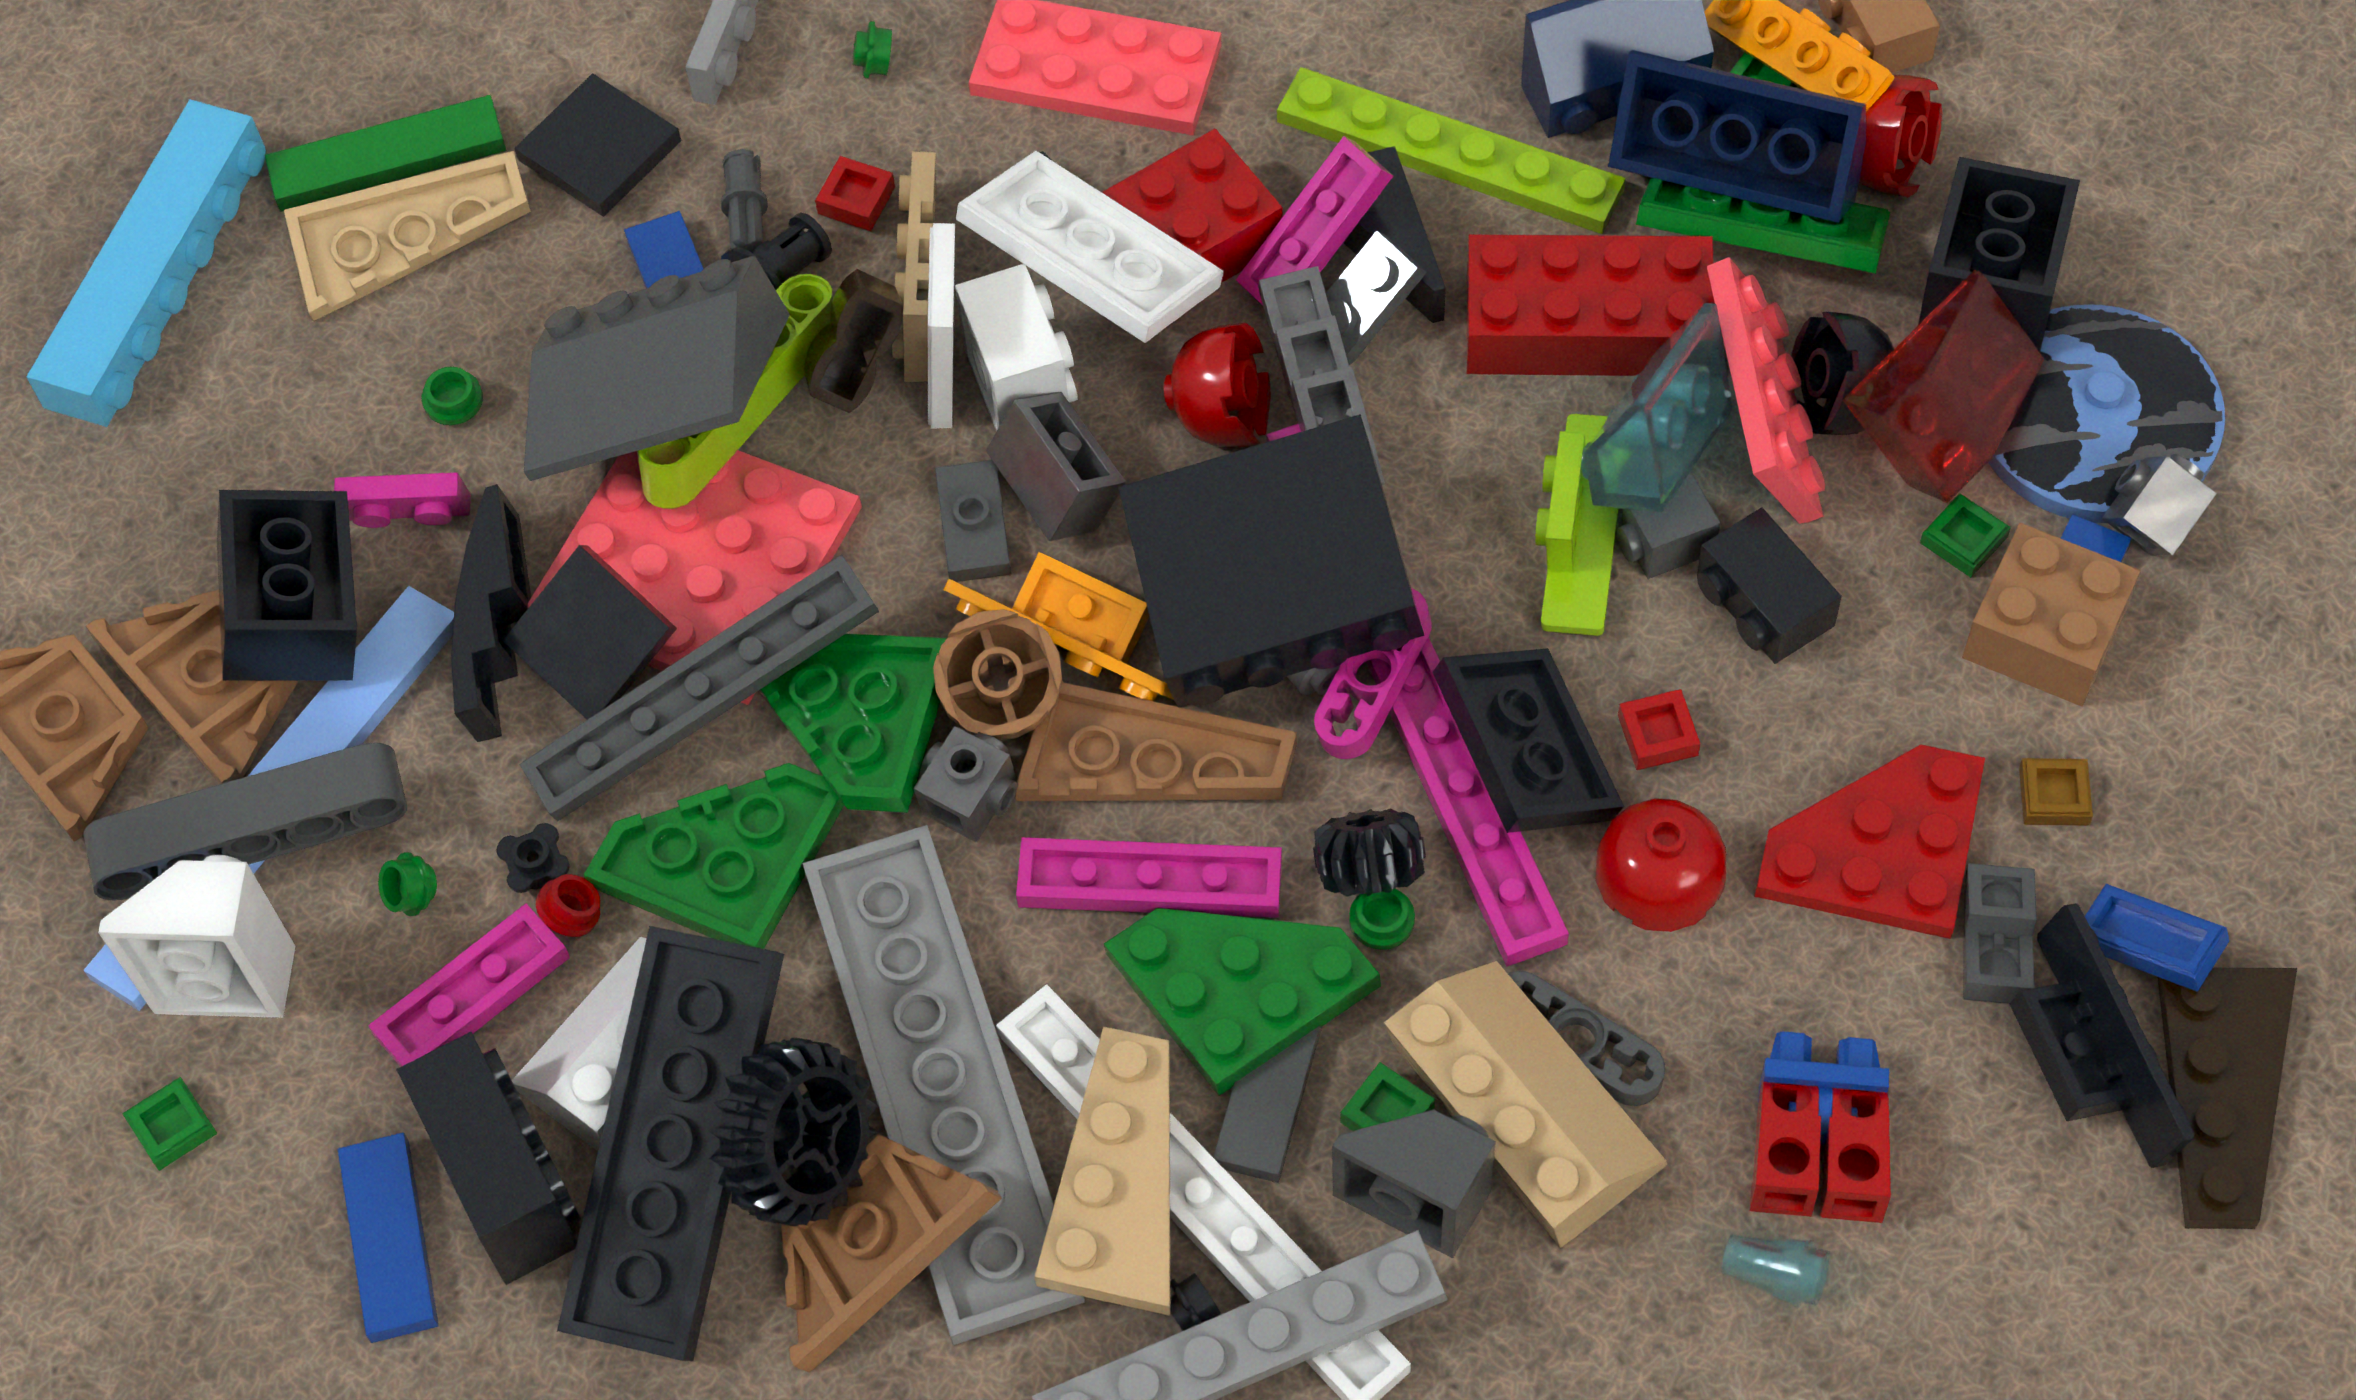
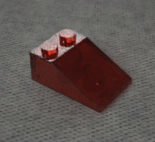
(1949, 390)

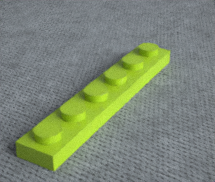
(1453, 150)

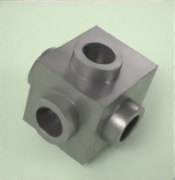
(966, 782)

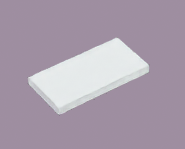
(1090, 246)

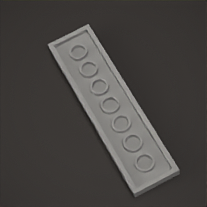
(939, 1068)

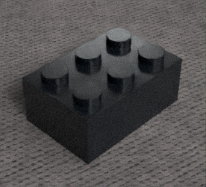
(2011, 230)
(285, 586)
(492, 1156)

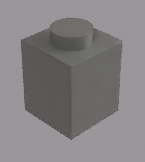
(1672, 537)

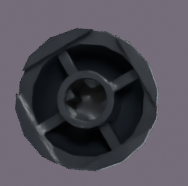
(1832, 359)

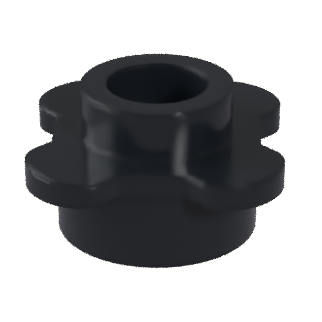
(532, 875)

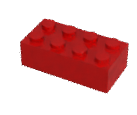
(1579, 301)

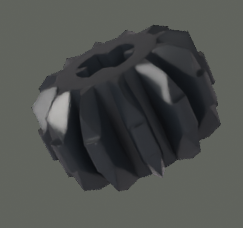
(1369, 852)

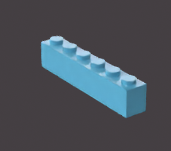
(148, 264)

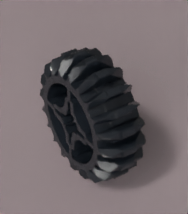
(776, 1128)

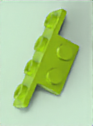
(1576, 537)

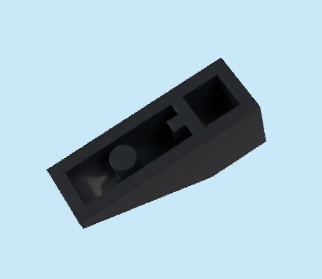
(1398, 218)

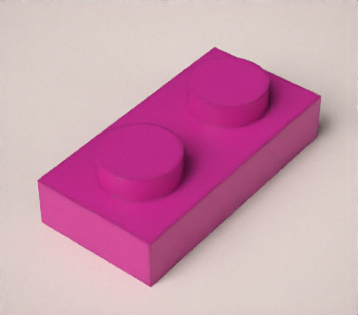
(425, 497)

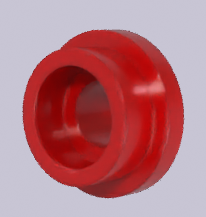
(569, 905)

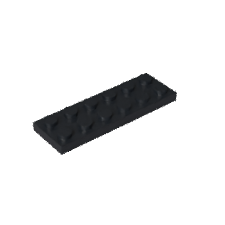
(653, 1190)

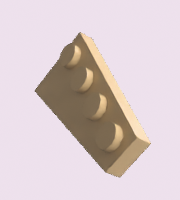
(918, 197)
(1114, 1195)

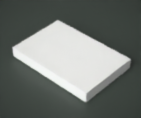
(941, 324)

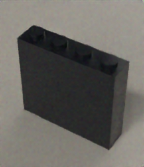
(1269, 562)

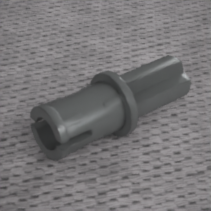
(743, 199)

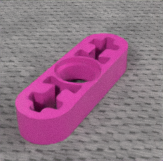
(1373, 700)

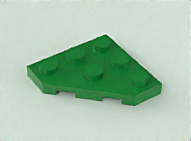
(863, 715)
(722, 856)
(1239, 985)

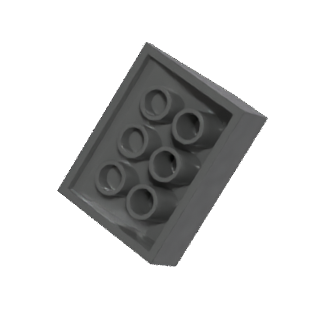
(649, 365)

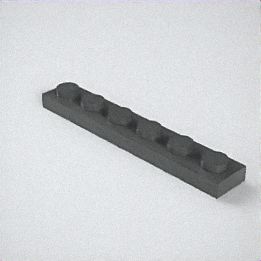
(698, 688)

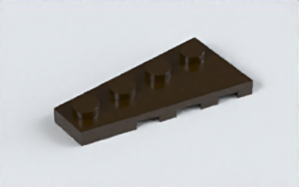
(2226, 1074)

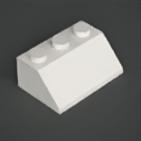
(203, 942)
(578, 1063)

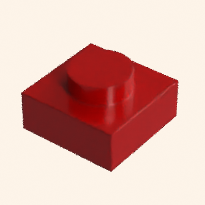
(855, 193)
(1658, 729)

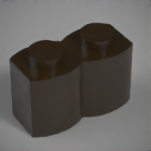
(844, 353)

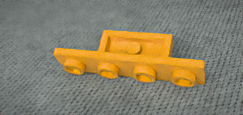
(1800, 48)
(1080, 615)

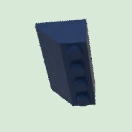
(1739, 136)

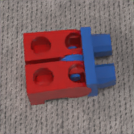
(1829, 1106)

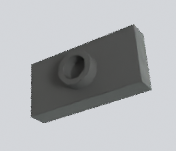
(972, 521)

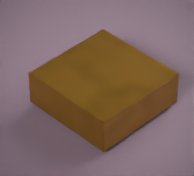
(2055, 791)

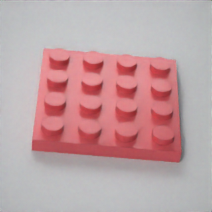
(718, 555)

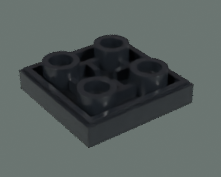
(598, 144)
(589, 633)

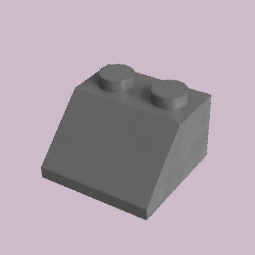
(1417, 1175)

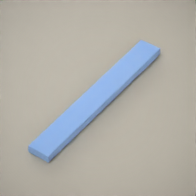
(337, 717)

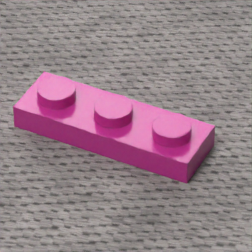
(1319, 216)
(471, 987)

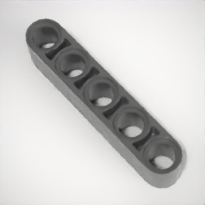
(248, 818)

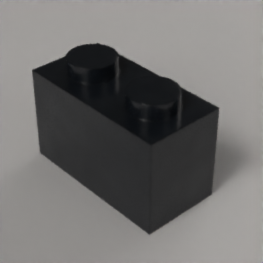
(1767, 586)

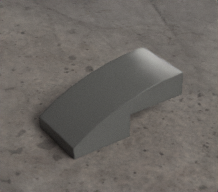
(1998, 932)

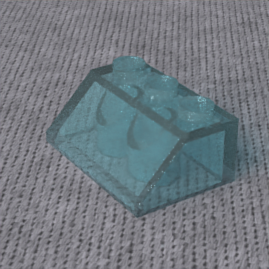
(1662, 420)

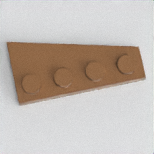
(1141, 749)

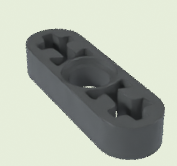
(1626, 1051)

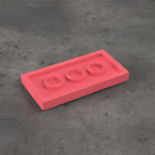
(1096, 64)
(1765, 392)

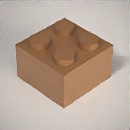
(2050, 614)

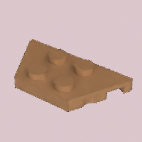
(178, 669)
(65, 727)
(874, 1245)

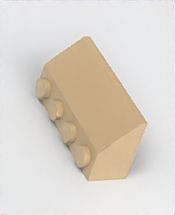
(1506, 1068)

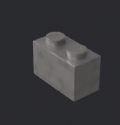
(1055, 466)

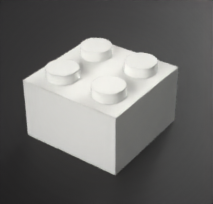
(1013, 340)

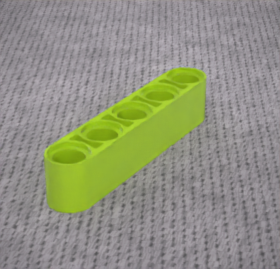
(681, 468)

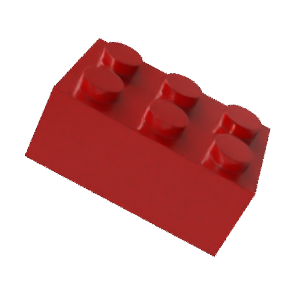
(1204, 201)

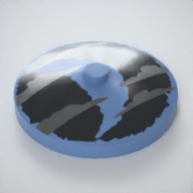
(2103, 398)

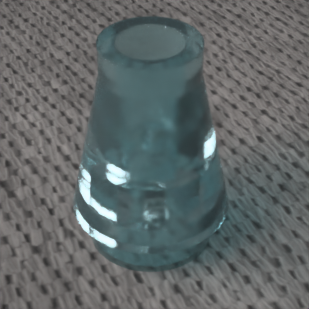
(1780, 1267)

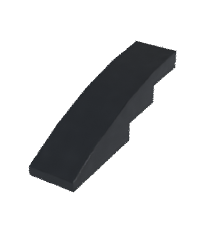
(488, 600)

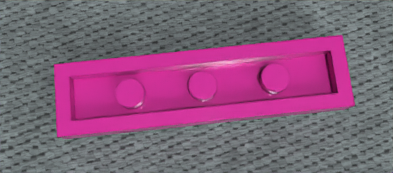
(1149, 877)

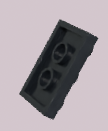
(1527, 740)

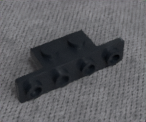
(2094, 1043)

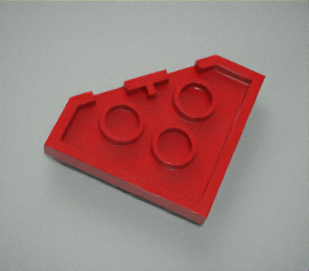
(1882, 845)

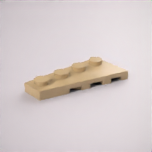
(392, 229)

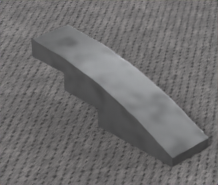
(1311, 351)

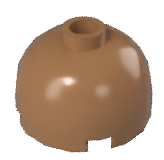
(998, 674)

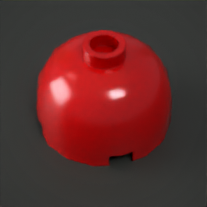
(1900, 127)
(1216, 376)
(1661, 864)

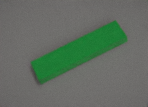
(385, 153)

